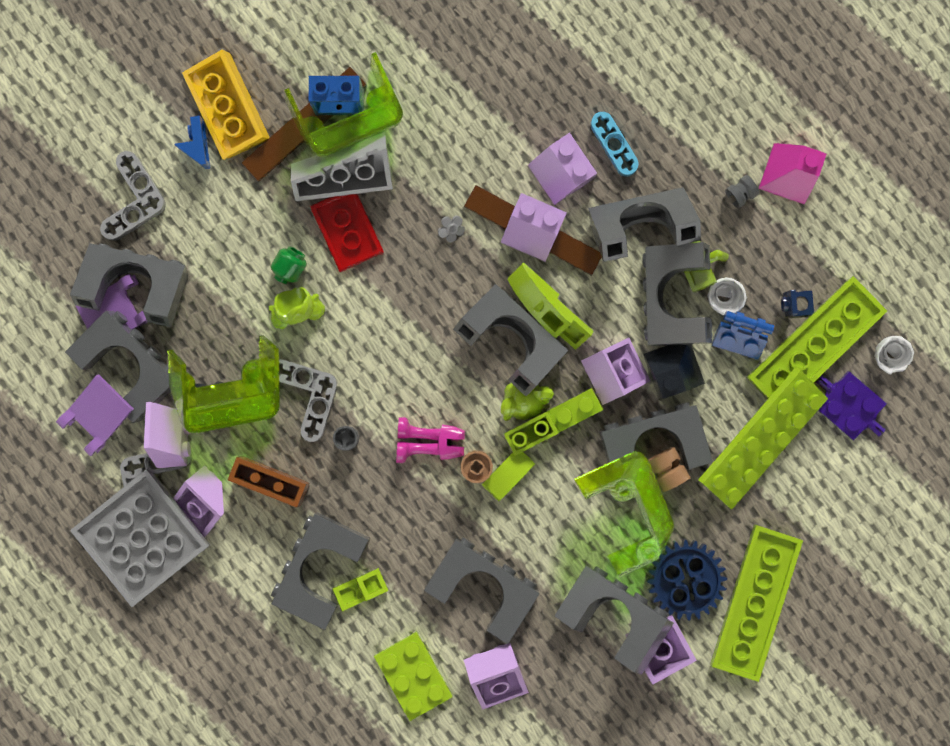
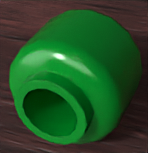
(288, 265)

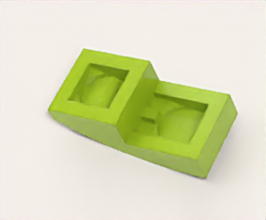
(508, 475)
(360, 589)

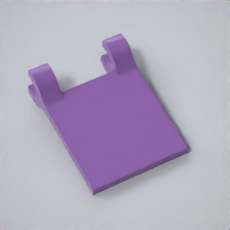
(116, 300)
(98, 411)

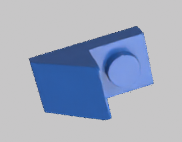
(198, 147)

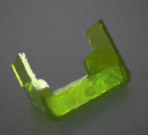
(382, 114)
(230, 402)
(626, 479)

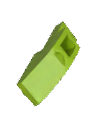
(545, 307)
(553, 421)

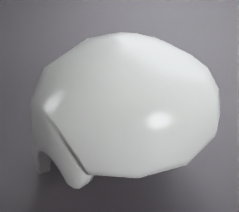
(727, 288)
(899, 349)

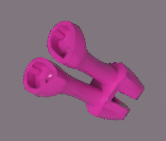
(446, 432)

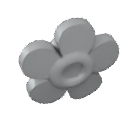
(451, 228)

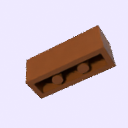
(268, 481)

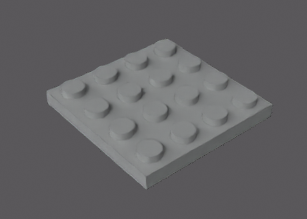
(140, 537)

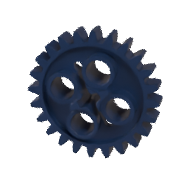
(707, 572)

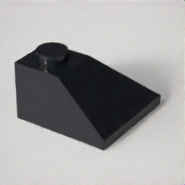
(673, 370)

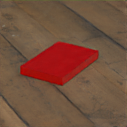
(346, 230)

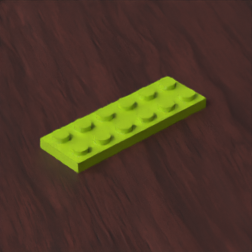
(820, 337)
(763, 438)
(756, 603)

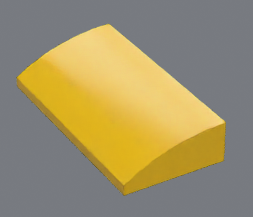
(225, 104)

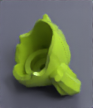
(295, 307)
(524, 407)

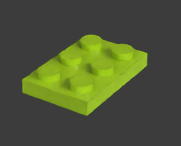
(413, 676)

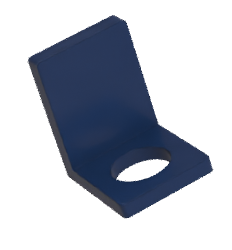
(789, 303)

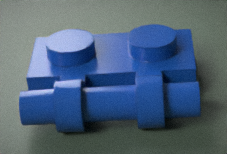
(741, 340)

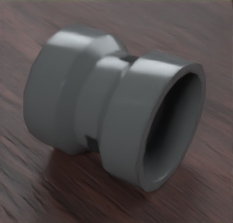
(742, 191)
(341, 438)

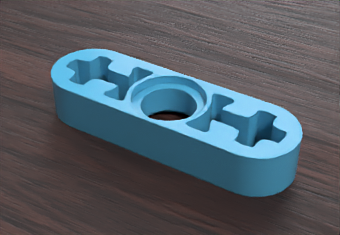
(599, 132)

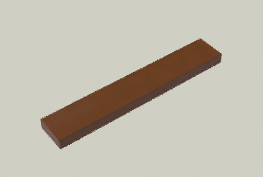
(284, 141)
(564, 247)

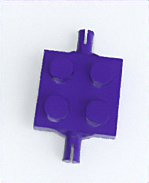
(851, 405)

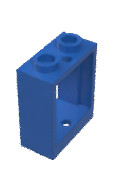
(330, 91)

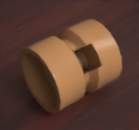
(476, 466)
(668, 469)

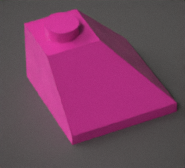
(792, 171)

